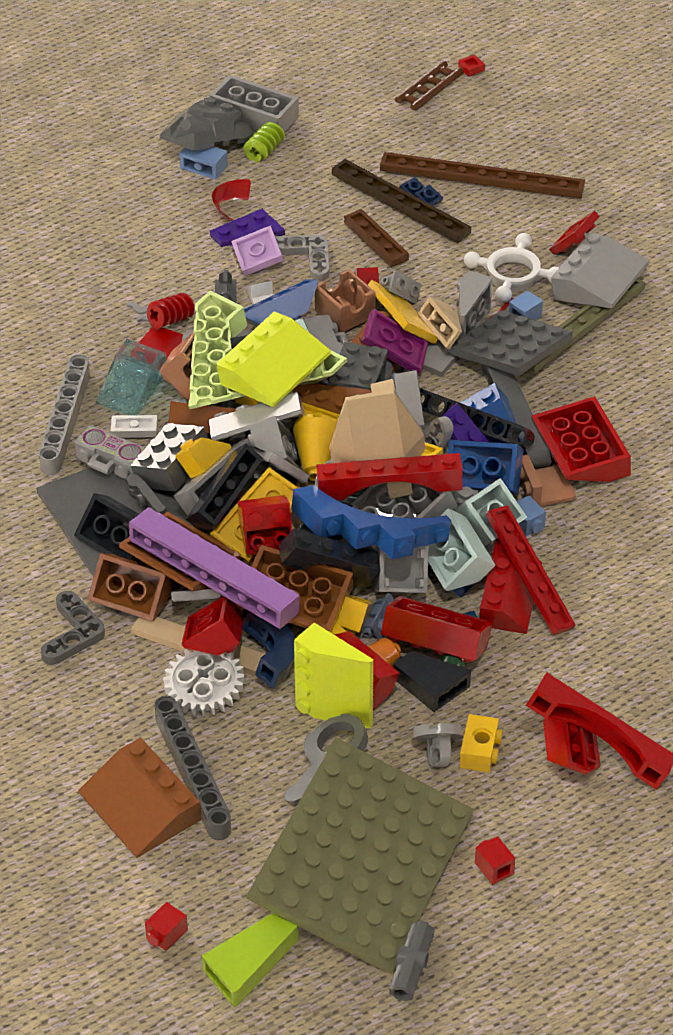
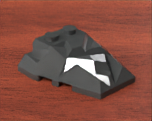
(207, 124)

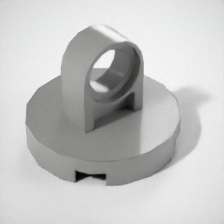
(438, 740)

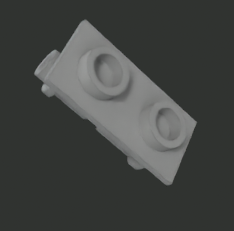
(402, 286)

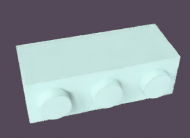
(462, 557)

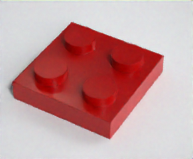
(575, 233)

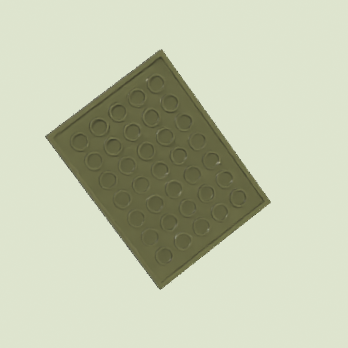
(360, 855)

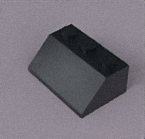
(106, 525)

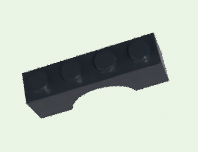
(307, 549)

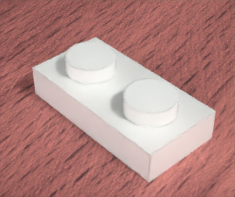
(134, 426)

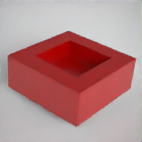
(471, 65)

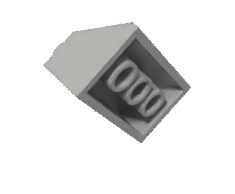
(235, 425)
(192, 492)

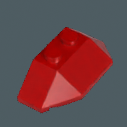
(571, 746)

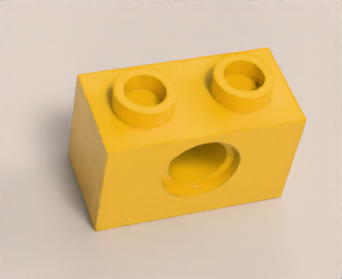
(479, 743)

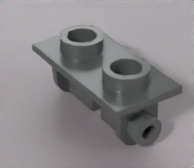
(226, 286)

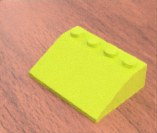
(271, 360)
(332, 677)

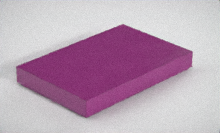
(402, 346)

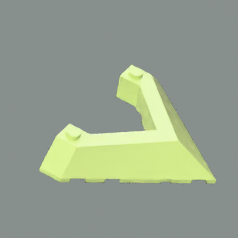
(214, 325)

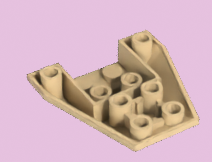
(375, 428)

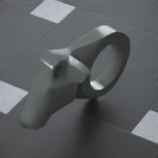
(313, 749)

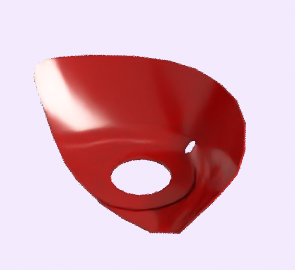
(231, 190)

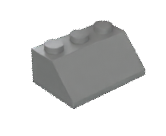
(275, 437)

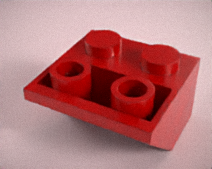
(264, 522)

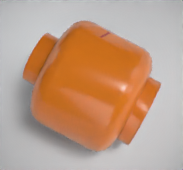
(386, 650)

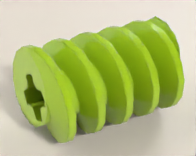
(264, 141)

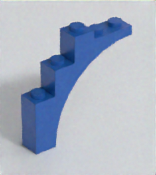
(363, 529)

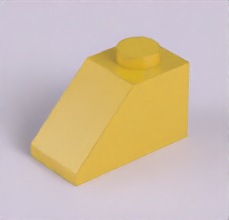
(200, 455)
(354, 613)

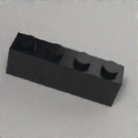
(224, 488)

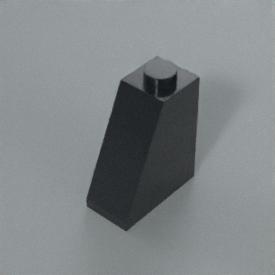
(431, 679)

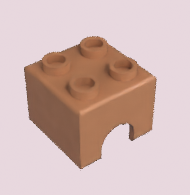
(347, 302)
(178, 367)

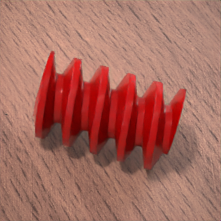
(170, 310)

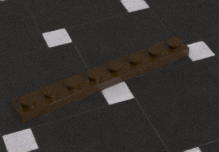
(401, 200)

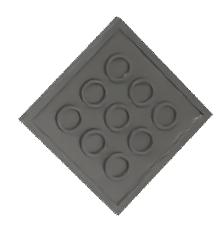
(510, 342)

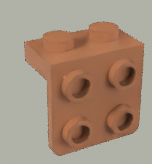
(545, 484)

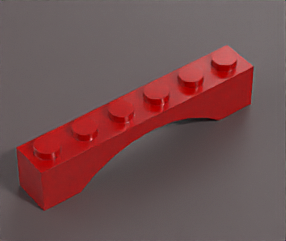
(434, 471)
(643, 755)

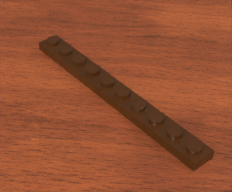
(482, 175)

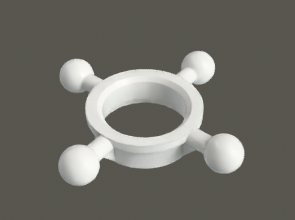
(511, 255)

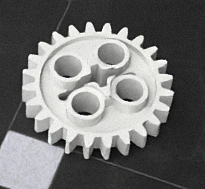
(201, 674)

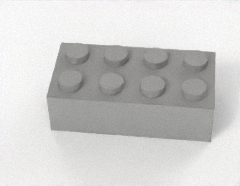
(258, 102)

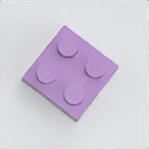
(257, 250)

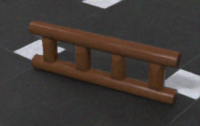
(428, 93)

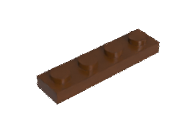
(376, 237)

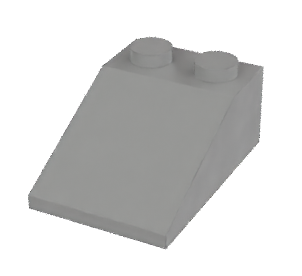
(473, 300)

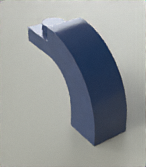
(275, 664)

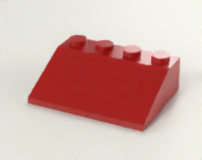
(584, 442)

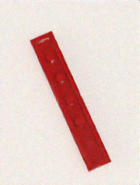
(530, 570)

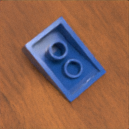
(494, 402)
(488, 462)

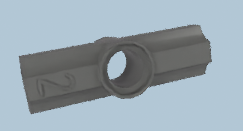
(411, 960)

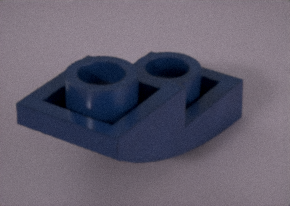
(424, 193)

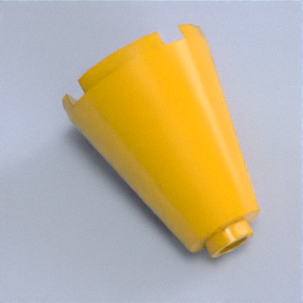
(313, 441)

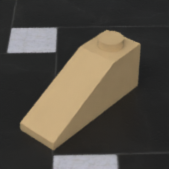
(441, 320)

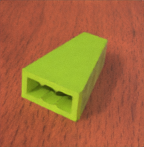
(249, 956)

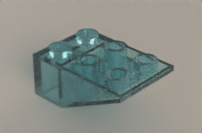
(132, 378)

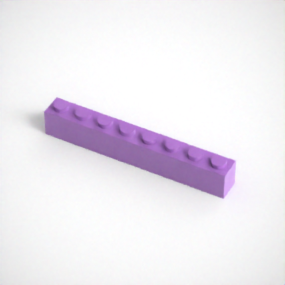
(214, 567)

